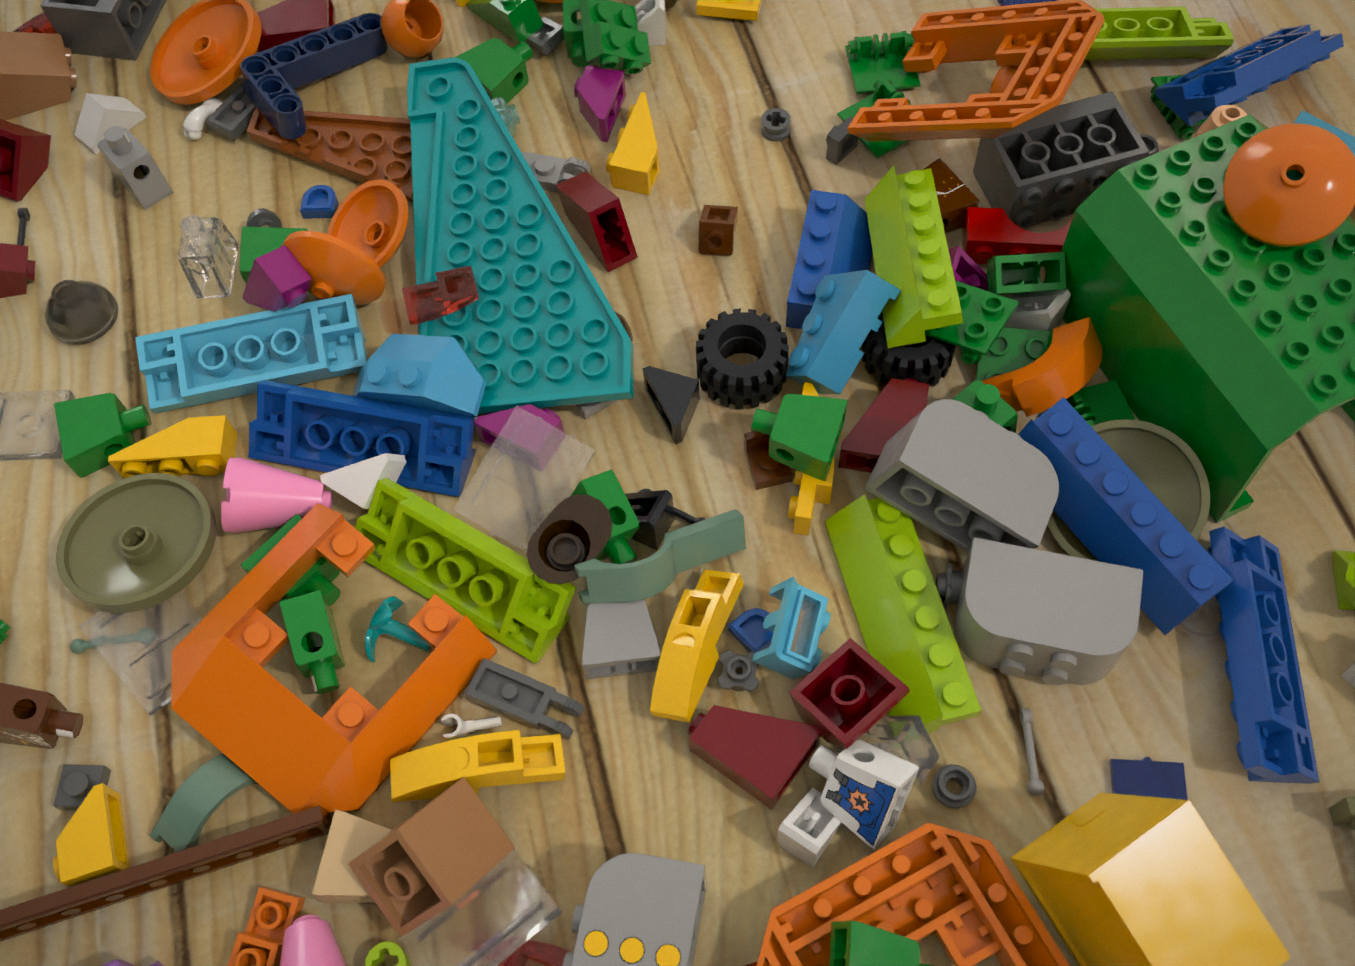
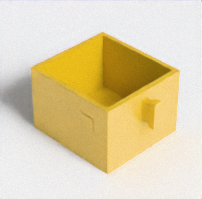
(1145, 888)

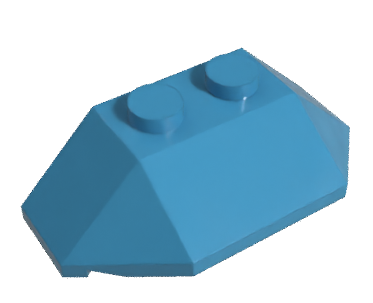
(422, 374)

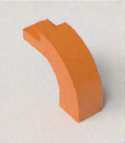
(1057, 373)

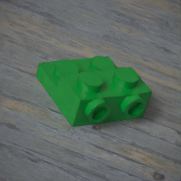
(613, 36)

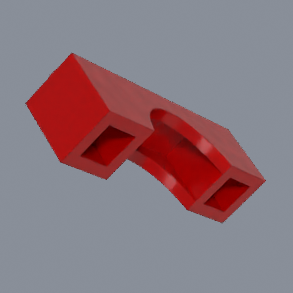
(991, 234)

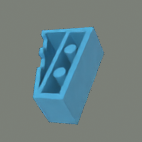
(837, 327)

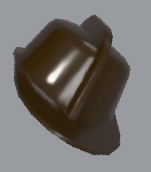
(568, 536)

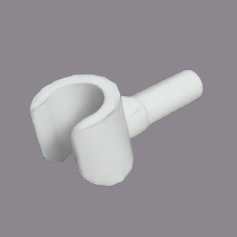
(468, 726)

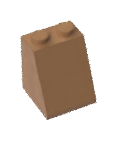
(33, 73)
(432, 858)

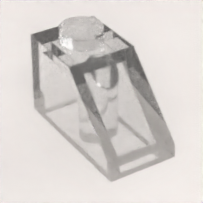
(904, 738)

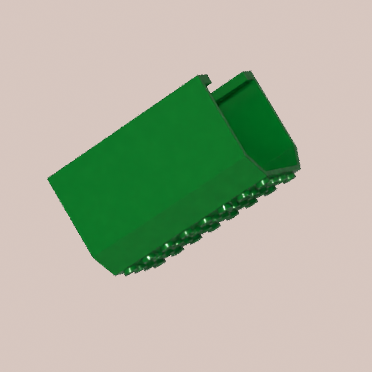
(1205, 323)

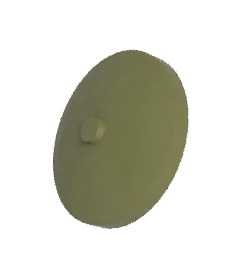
(1163, 465)
(136, 543)

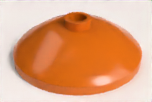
(1284, 210)
(372, 219)
(336, 267)

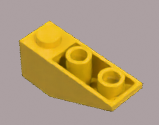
(636, 157)
(184, 448)

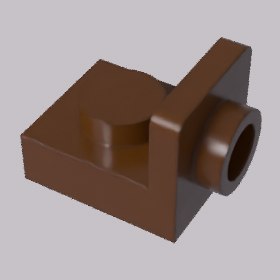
(717, 229)
(763, 468)

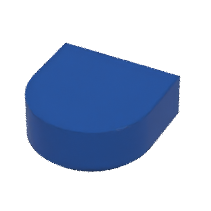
(319, 202)
(749, 630)

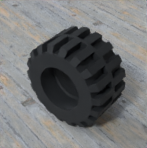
(742, 334)
(921, 363)

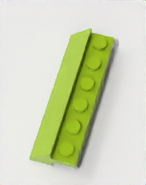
(1158, 35)
(912, 256)
(465, 569)
(901, 611)

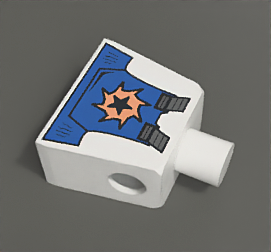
(864, 788)

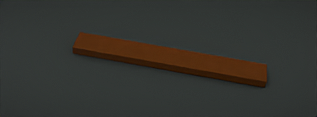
(163, 872)

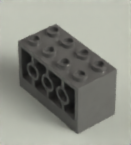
(103, 26)
(1057, 159)

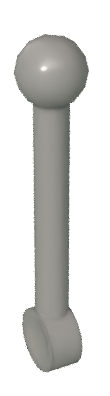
(1034, 786)

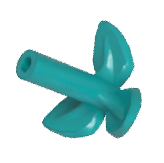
(383, 624)

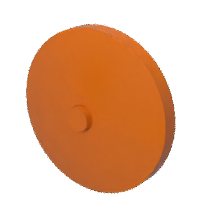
(204, 50)

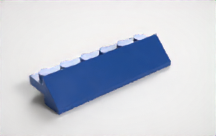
(1246, 71)
(338, 430)
(1124, 519)
(1262, 662)

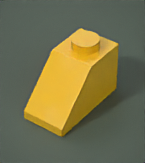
(92, 840)

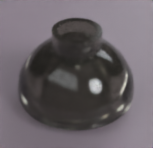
(80, 311)

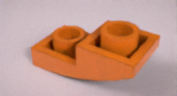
(265, 930)

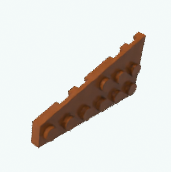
(347, 144)

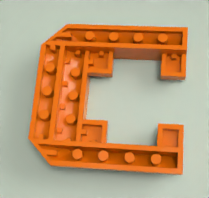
(1038, 38)
(268, 729)
(918, 888)

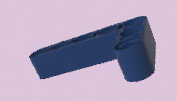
(278, 70)

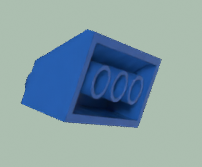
(831, 242)

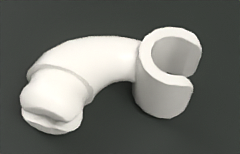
(196, 118)

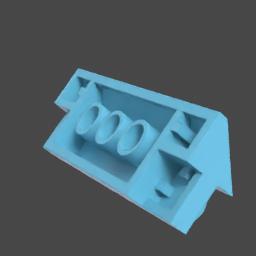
(238, 352)

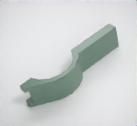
(681, 551)
(197, 800)

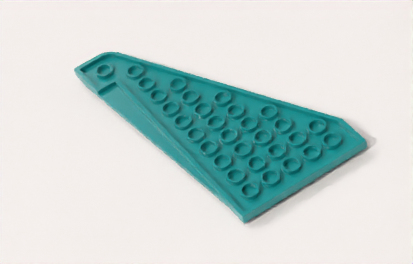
(540, 316)

